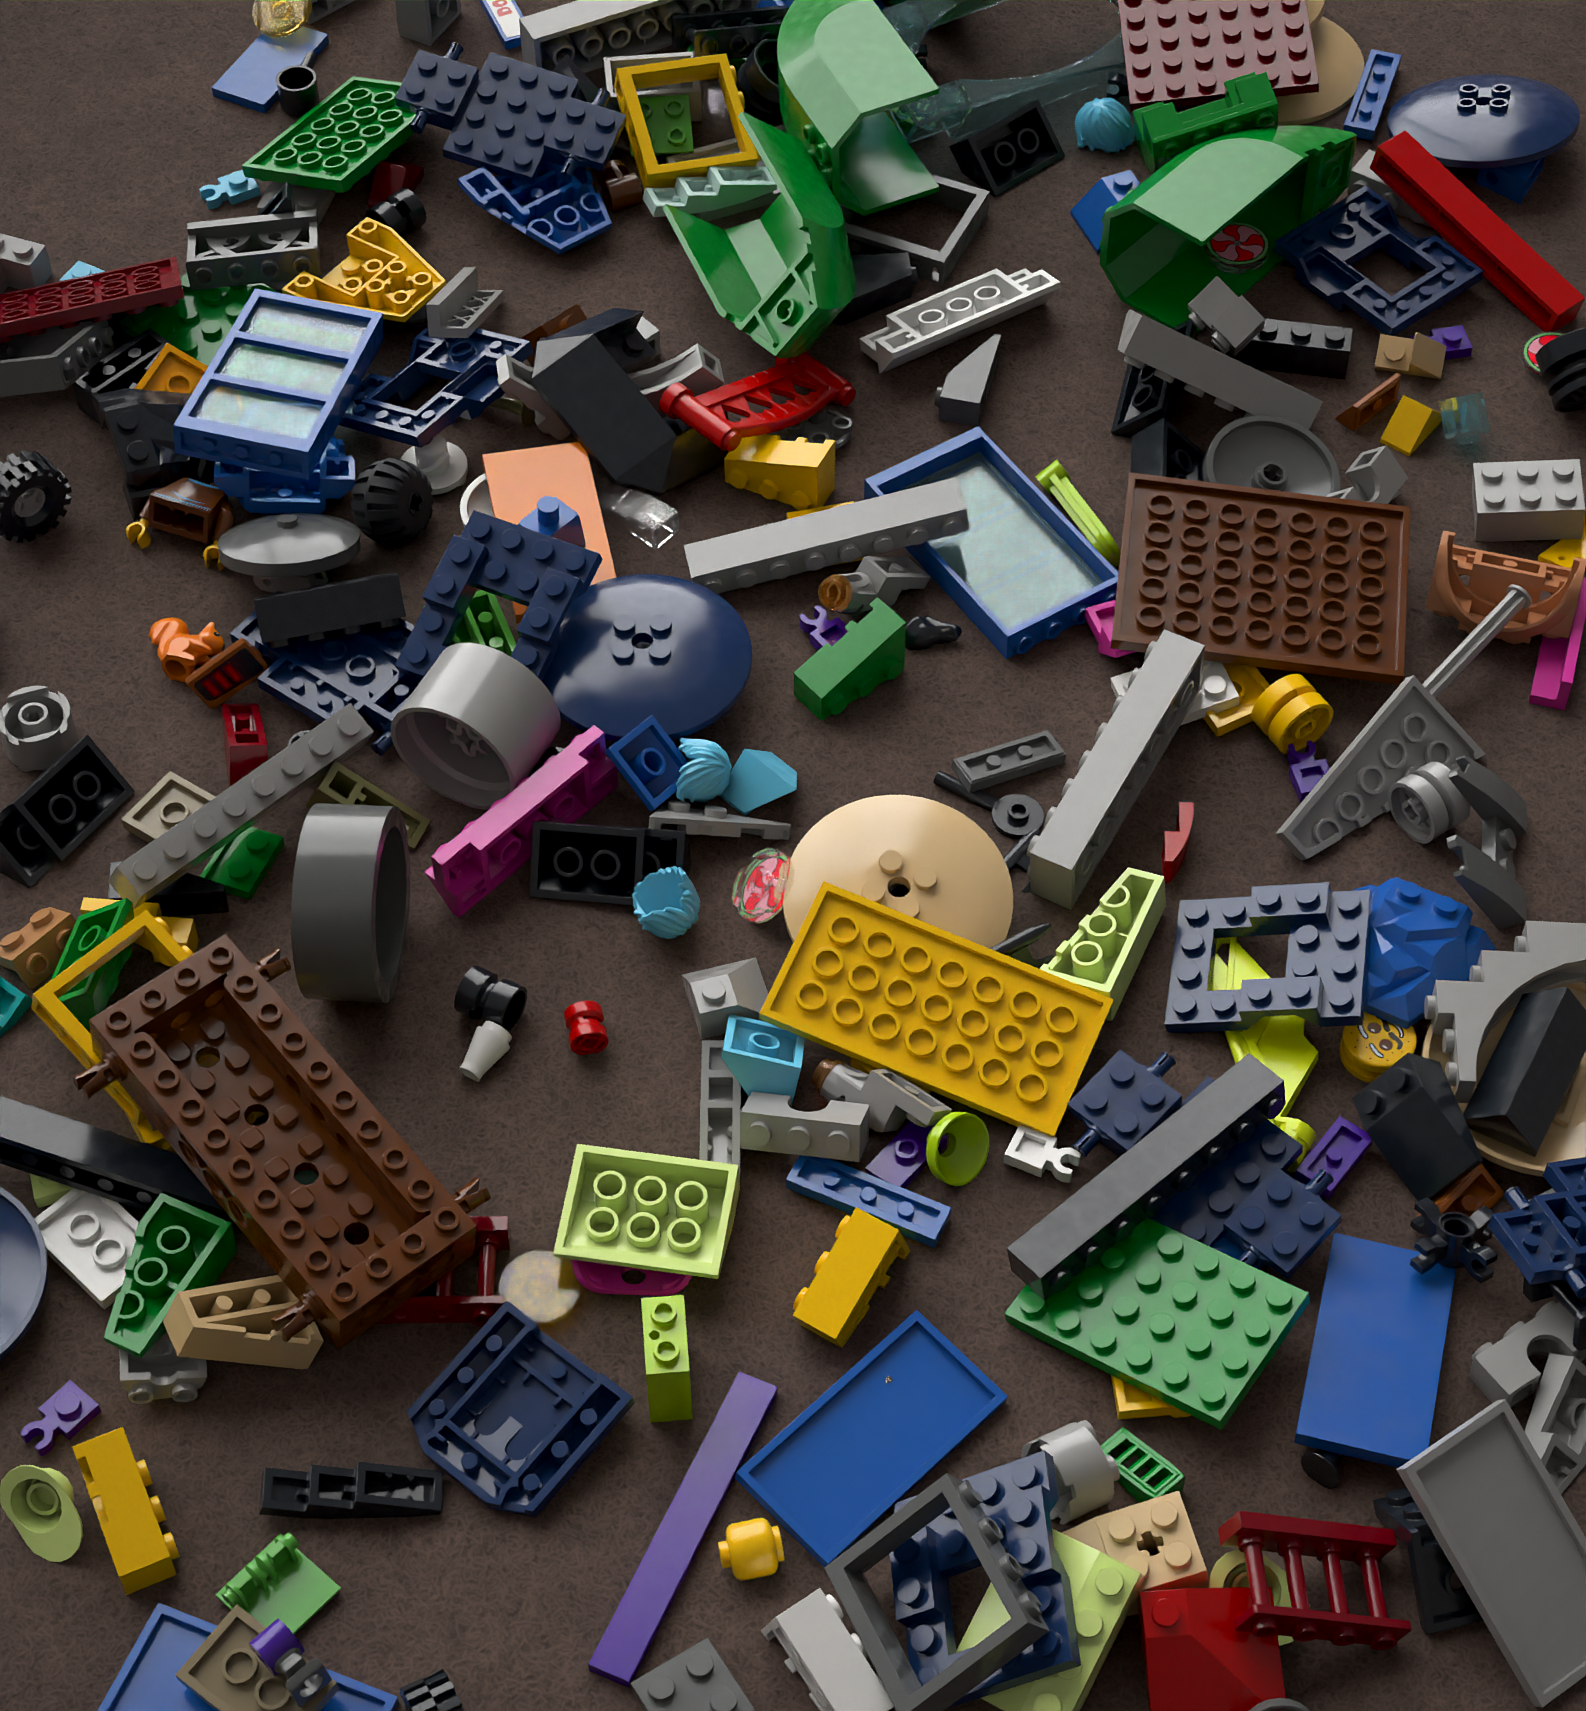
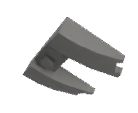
(1491, 873)

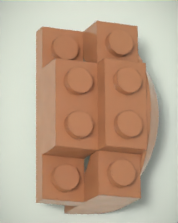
(1487, 587)

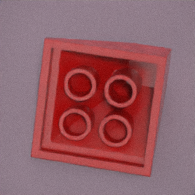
(1197, 1655)

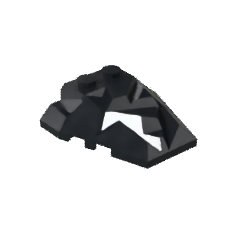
(144, 441)

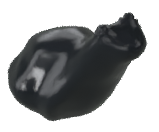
(927, 631)

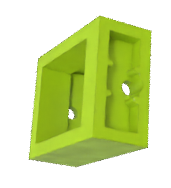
(666, 1358)

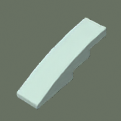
(719, 189)

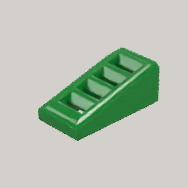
(1138, 1487)

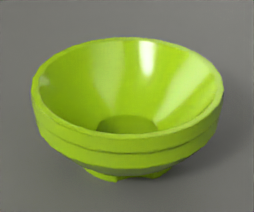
(966, 1148)

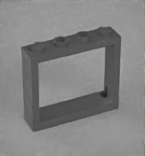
(951, 194)
(52, 358)
(874, 1629)

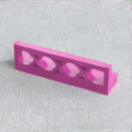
(1558, 661)

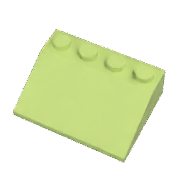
(648, 1211)
(1101, 1601)

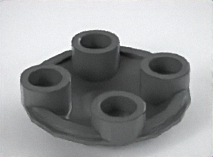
(822, 426)

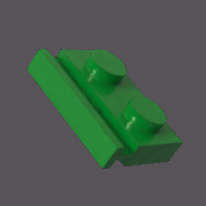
(244, 861)

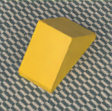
(1410, 425)

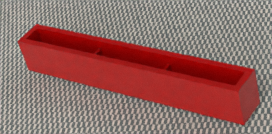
(1476, 232)

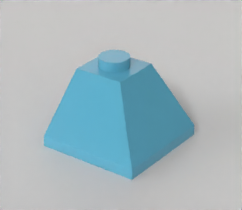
(762, 1056)

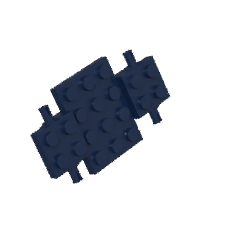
(509, 115)
(337, 671)
(1240, 1198)
(1550, 1230)

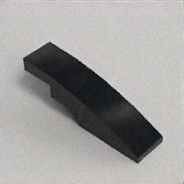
(347, 1493)

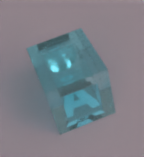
(1464, 418)

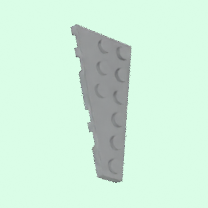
(1394, 744)

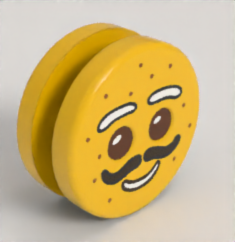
(1374, 1046)

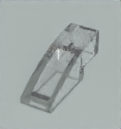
(637, 515)

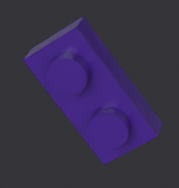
(1336, 1153)

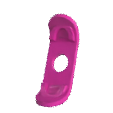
(608, 1280)

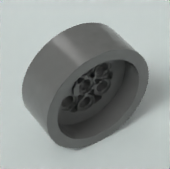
(350, 902)

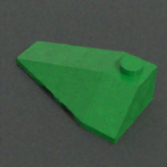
(172, 1253)

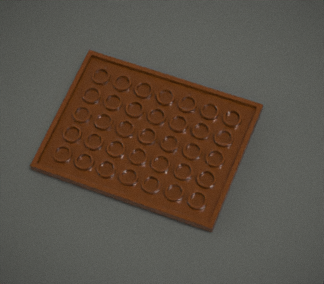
(1265, 577)

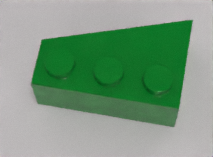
(854, 664)

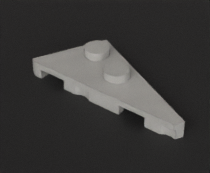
(715, 822)

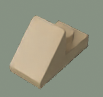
(1410, 356)

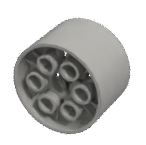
(475, 725)

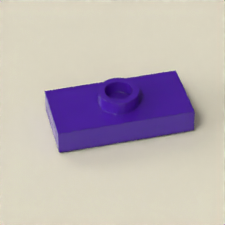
(903, 1156)

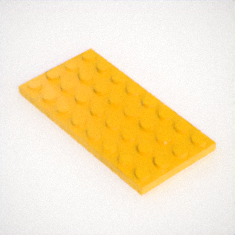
(937, 1010)

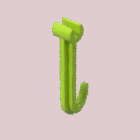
(1057, 482)

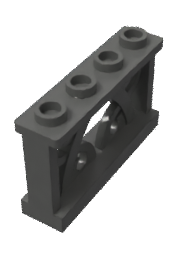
(287, 243)

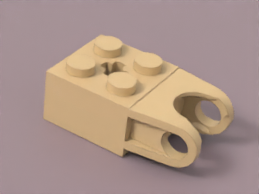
(1146, 1528)

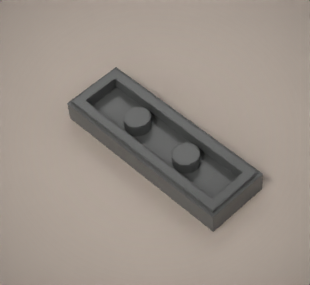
(1008, 761)

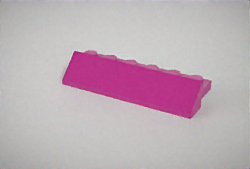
(502, 837)

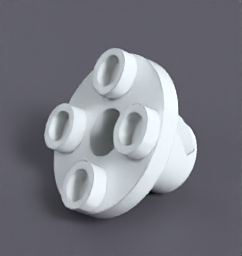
(441, 463)

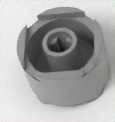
(36, 727)
(1081, 1469)

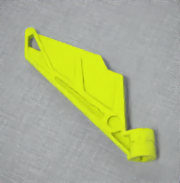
(1272, 1040)

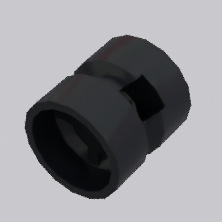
(400, 211)
(486, 998)

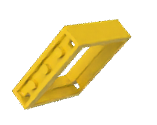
(674, 72)
(70, 1030)

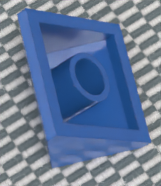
(648, 762)

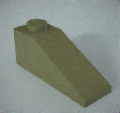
(345, 787)

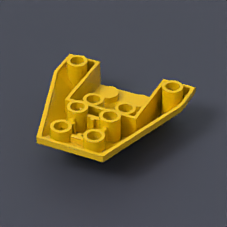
(377, 275)

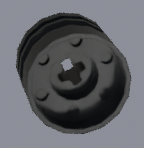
(760, 83)
(1565, 366)

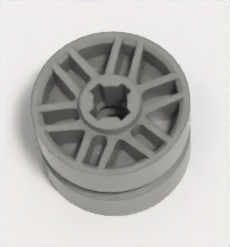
(1427, 803)

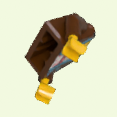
(188, 510)

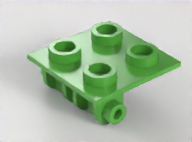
(668, 124)
(280, 1586)

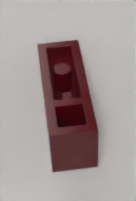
(243, 739)

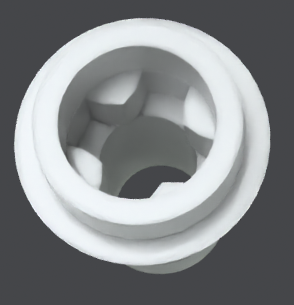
(485, 1049)

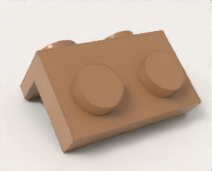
(37, 946)

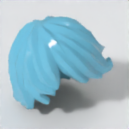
(1104, 126)
(706, 770)
(666, 903)

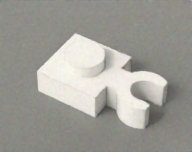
(1036, 1152)

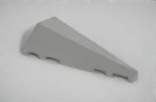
(1559, 1419)

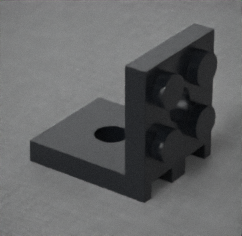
(1436, 1601)

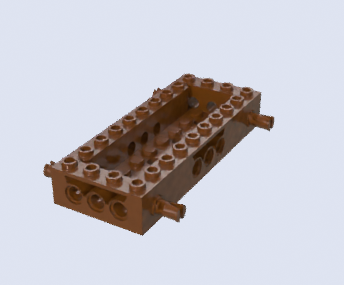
(314, 1123)

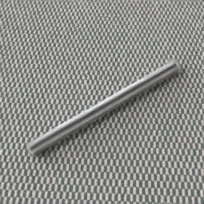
(1478, 639)

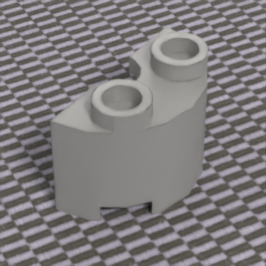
(161, 1374)

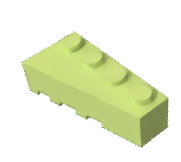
(1113, 937)

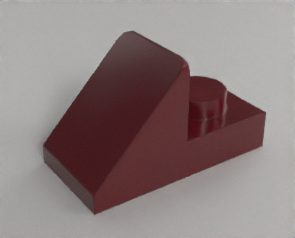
(393, 177)

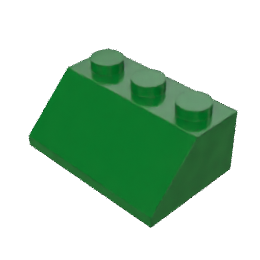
(90, 930)

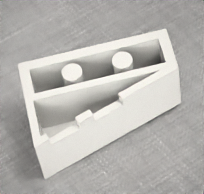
(828, 1656)

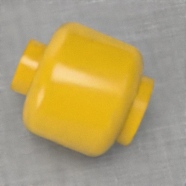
(751, 1549)

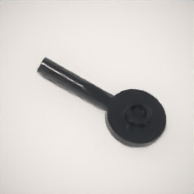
(1011, 815)

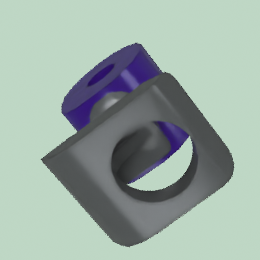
(282, 1653)

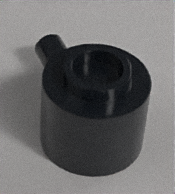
(298, 87)

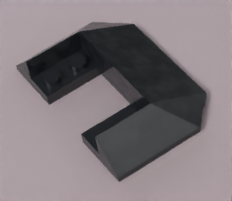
(588, 388)

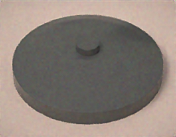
(1271, 456)
(289, 545)

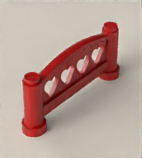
(706, 413)

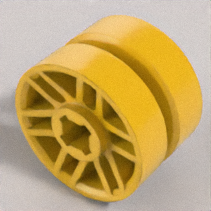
(1292, 713)

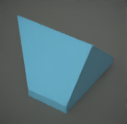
(758, 780)

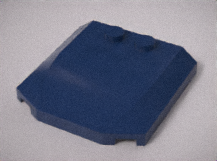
(515, 1414)

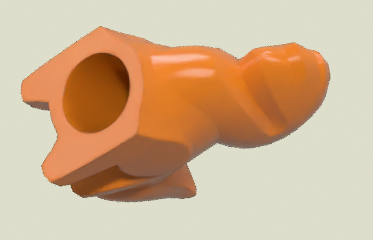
(182, 651)

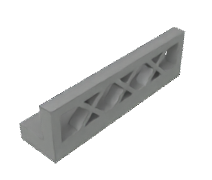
(460, 306)

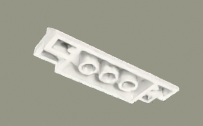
(956, 314)

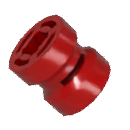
(585, 1026)

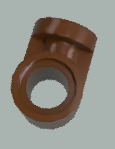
(619, 186)

